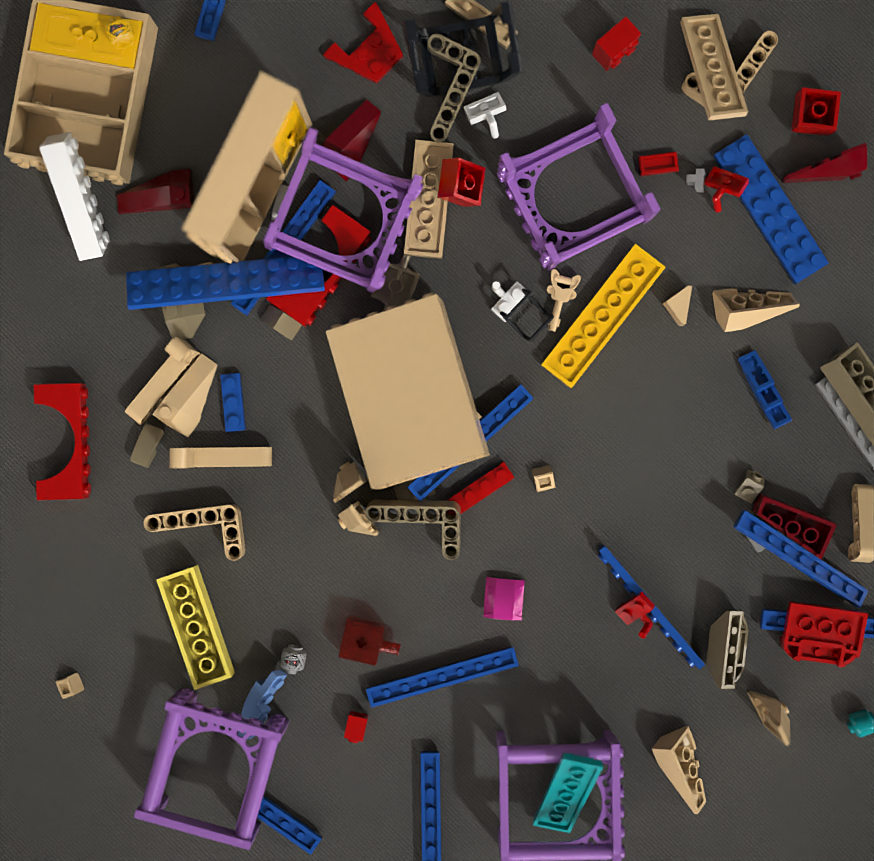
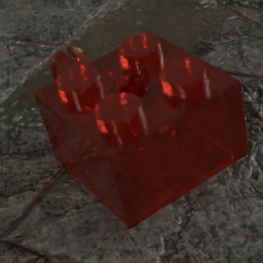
(373, 645)

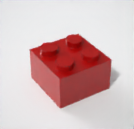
(616, 44)
(816, 111)
(461, 182)

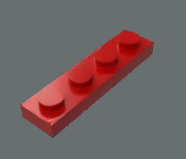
(481, 488)

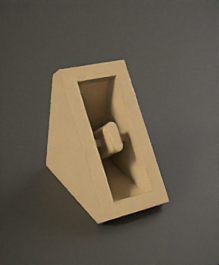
(679, 305)

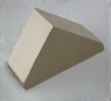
(281, 322)

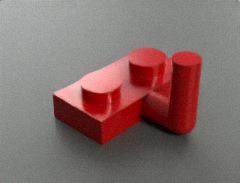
(725, 182)
(635, 609)

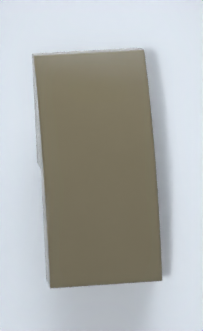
(146, 445)

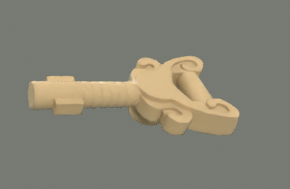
(560, 295)

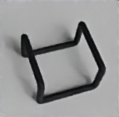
(527, 296)

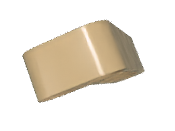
(863, 524)

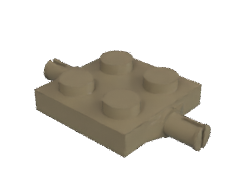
(398, 284)

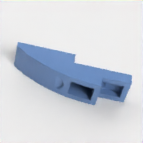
(260, 696)

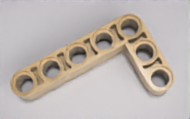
(748, 65)
(180, 360)
(220, 457)
(202, 520)

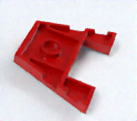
(375, 55)

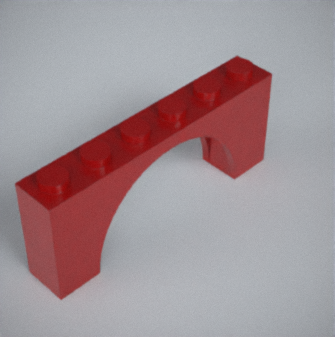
(350, 239)
(73, 479)

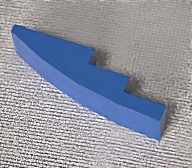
(764, 389)

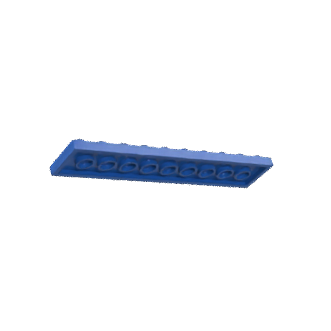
(221, 282)

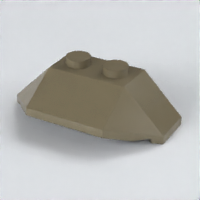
(183, 319)
(727, 649)

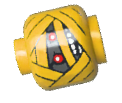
(119, 32)

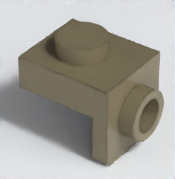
(750, 486)

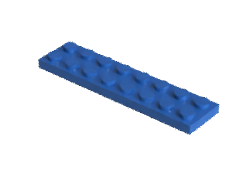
(772, 211)

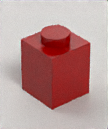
(356, 726)

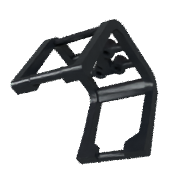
(428, 89)

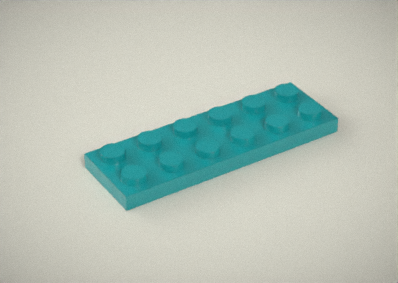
(567, 792)

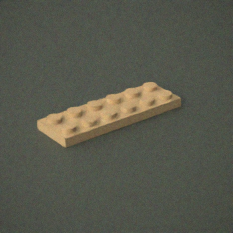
(713, 67)
(428, 214)

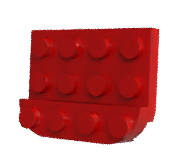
(823, 633)

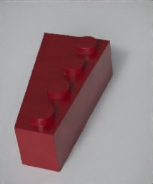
(798, 524)

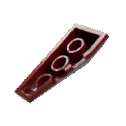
(354, 133)
(843, 166)
(164, 192)

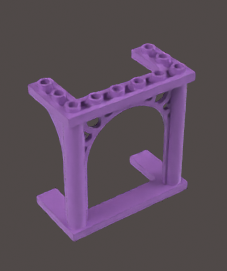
(513, 169)
(402, 189)
(184, 705)
(605, 749)

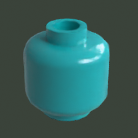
(861, 723)

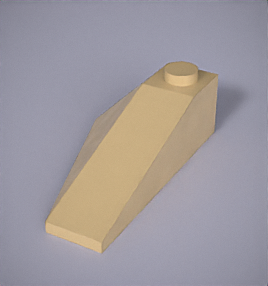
(741, 310)
(185, 401)
(348, 480)
(356, 521)
(773, 715)
(677, 760)

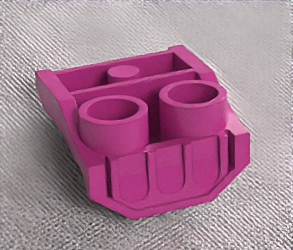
(503, 598)

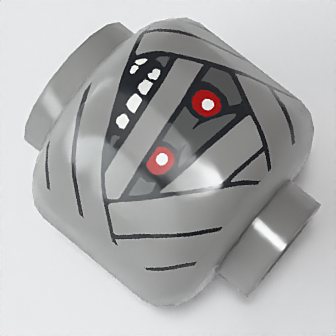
(293, 659)

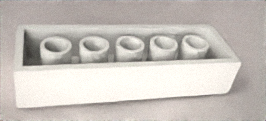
(74, 195)

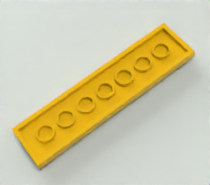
(603, 316)

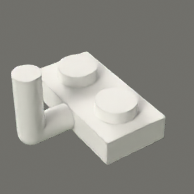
(486, 109)
(508, 299)

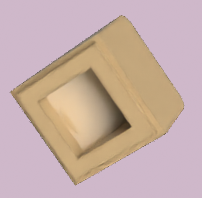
(543, 478)
(70, 685)

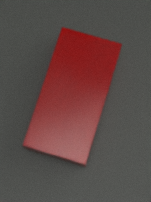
(658, 163)

